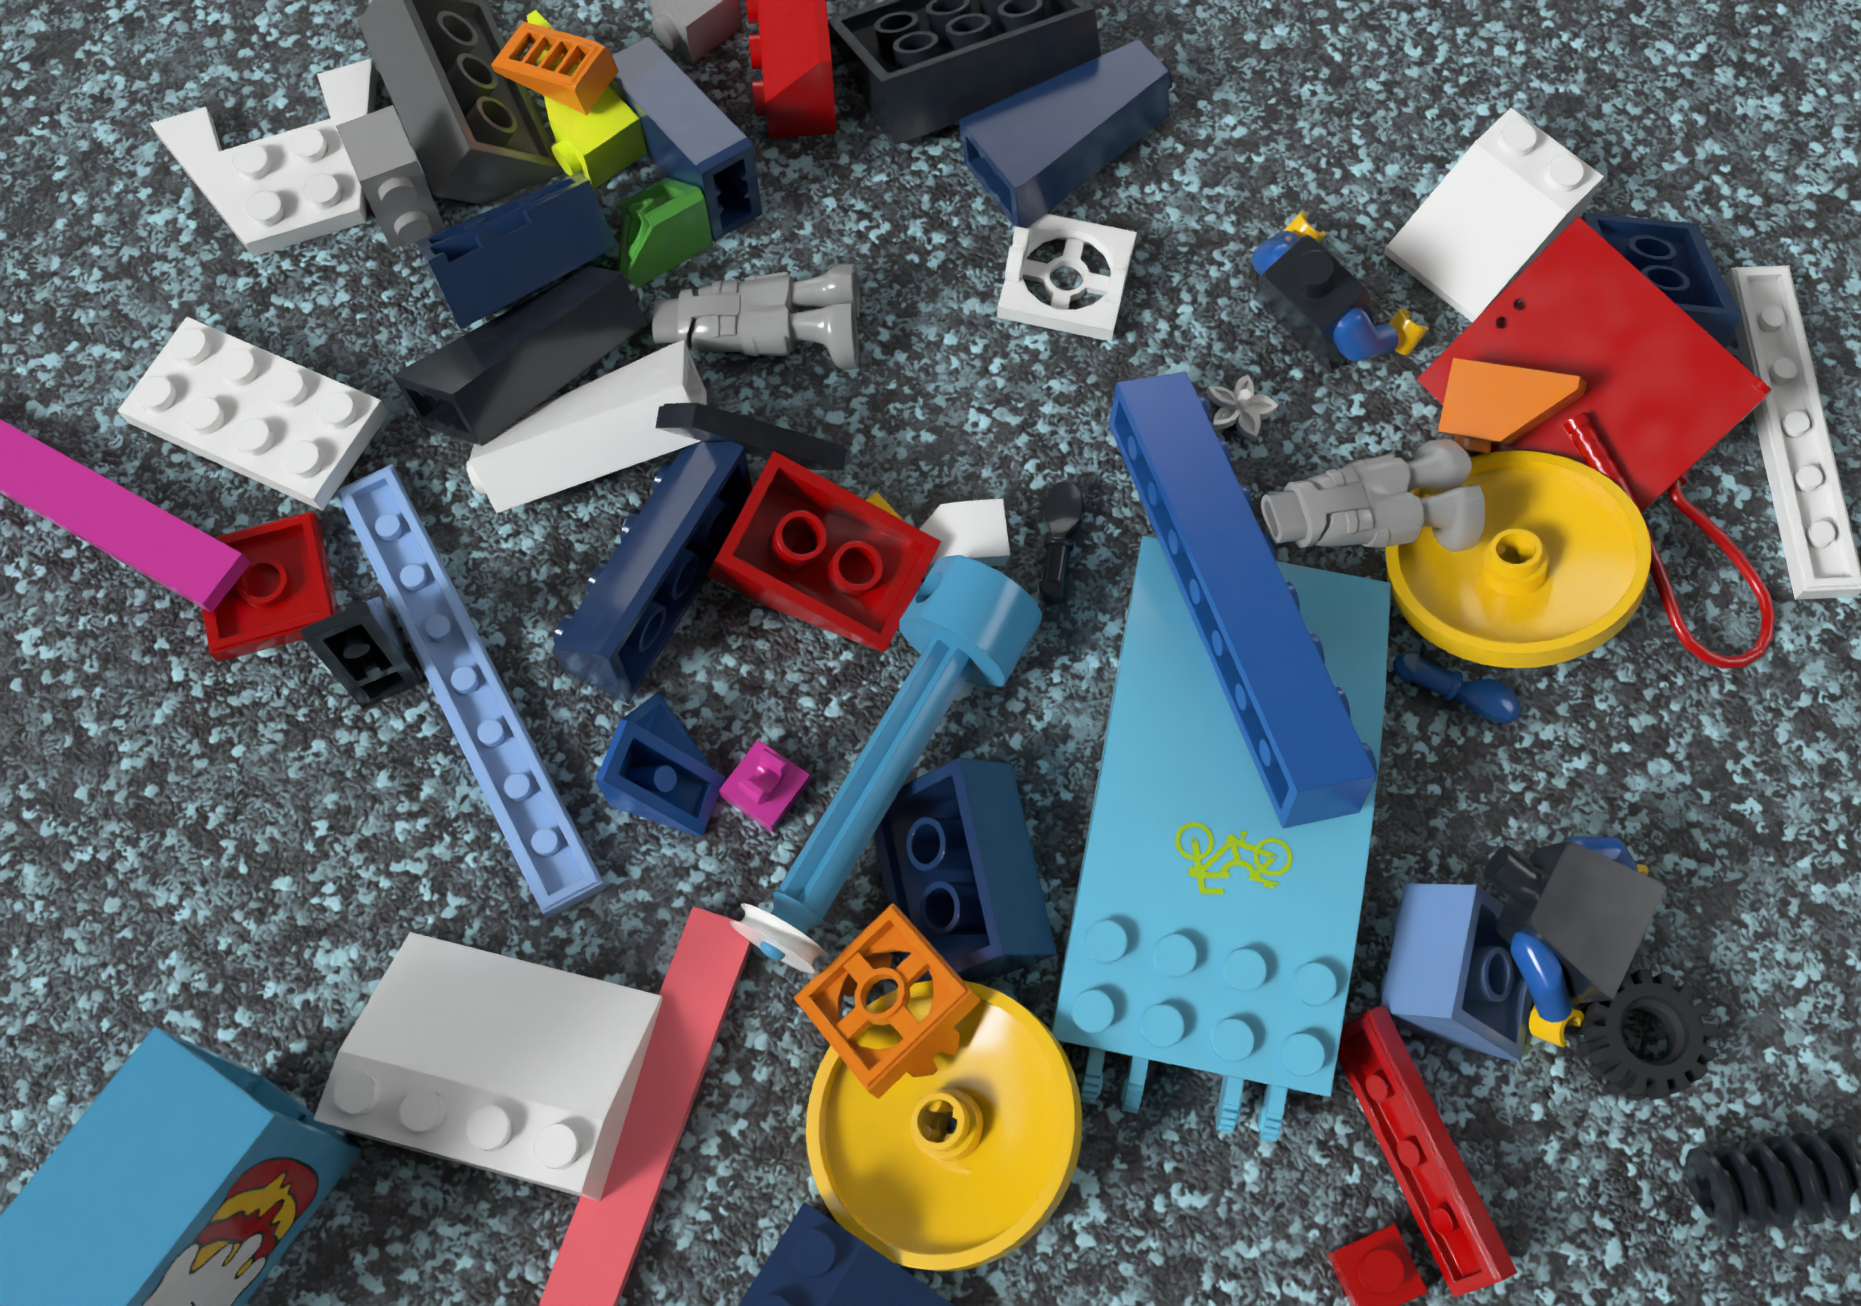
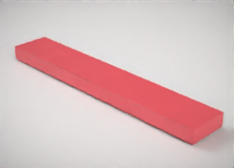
(695, 1001)

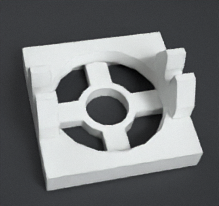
(1091, 321)

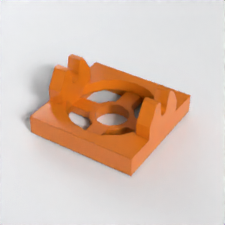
(854, 974)

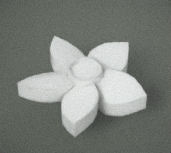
(1241, 407)

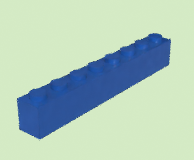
(1241, 604)

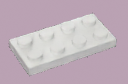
(254, 412)

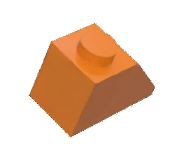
(1501, 402)

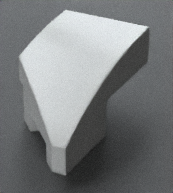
(970, 530)

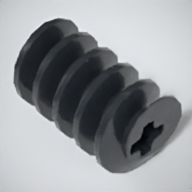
(1774, 1180)

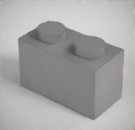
(390, 176)

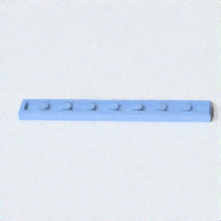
(471, 693)

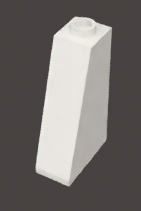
(588, 431)

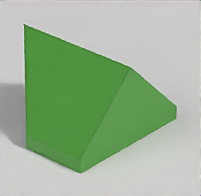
(661, 229)

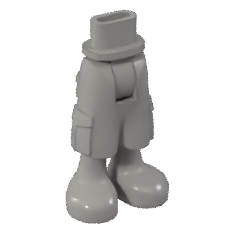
(762, 317)
(1372, 506)

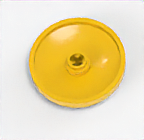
(1549, 576)
(936, 1194)

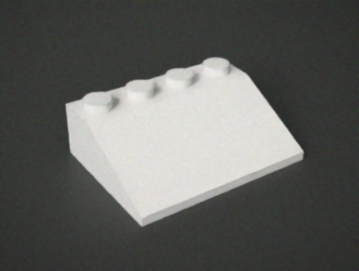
(493, 1065)

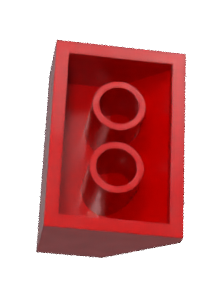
(795, 67)

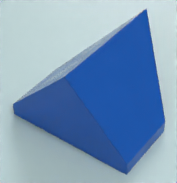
(659, 770)

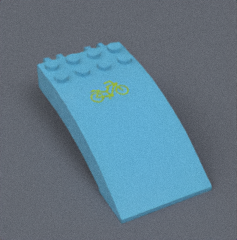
(1193, 910)

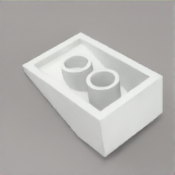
(1494, 214)

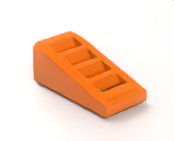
(578, 91)

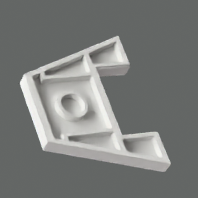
(286, 183)

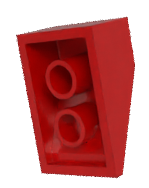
(824, 555)

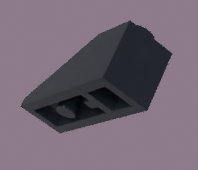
(364, 650)

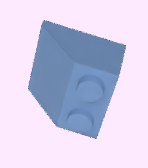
(1454, 971)

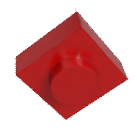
(1377, 1270)

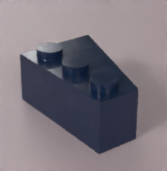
(517, 248)

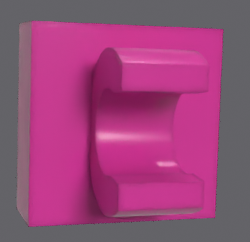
(765, 786)

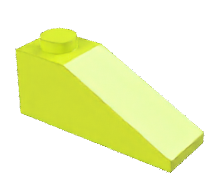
(594, 143)

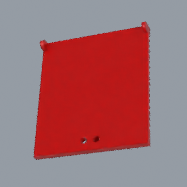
(1652, 374)

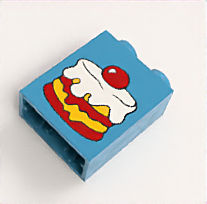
(170, 1188)

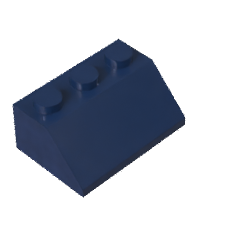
(966, 869)

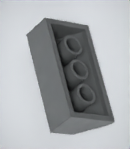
(465, 121)

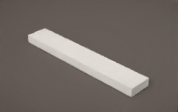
(1794, 436)

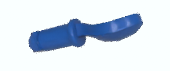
(1484, 697)

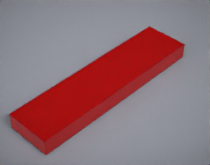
(1422, 1154)

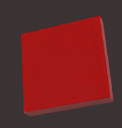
(278, 591)

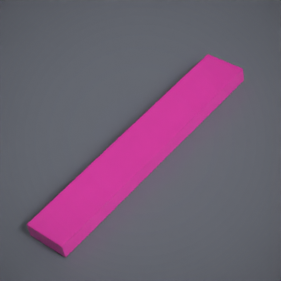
(117, 520)

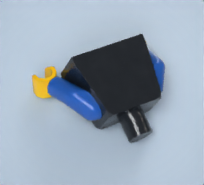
(1324, 301)
(1572, 923)

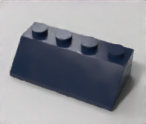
(655, 569)

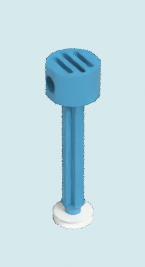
(967, 628)

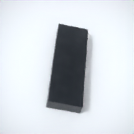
(757, 437)

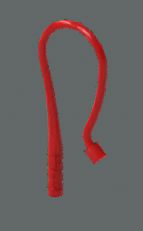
(1597, 457)

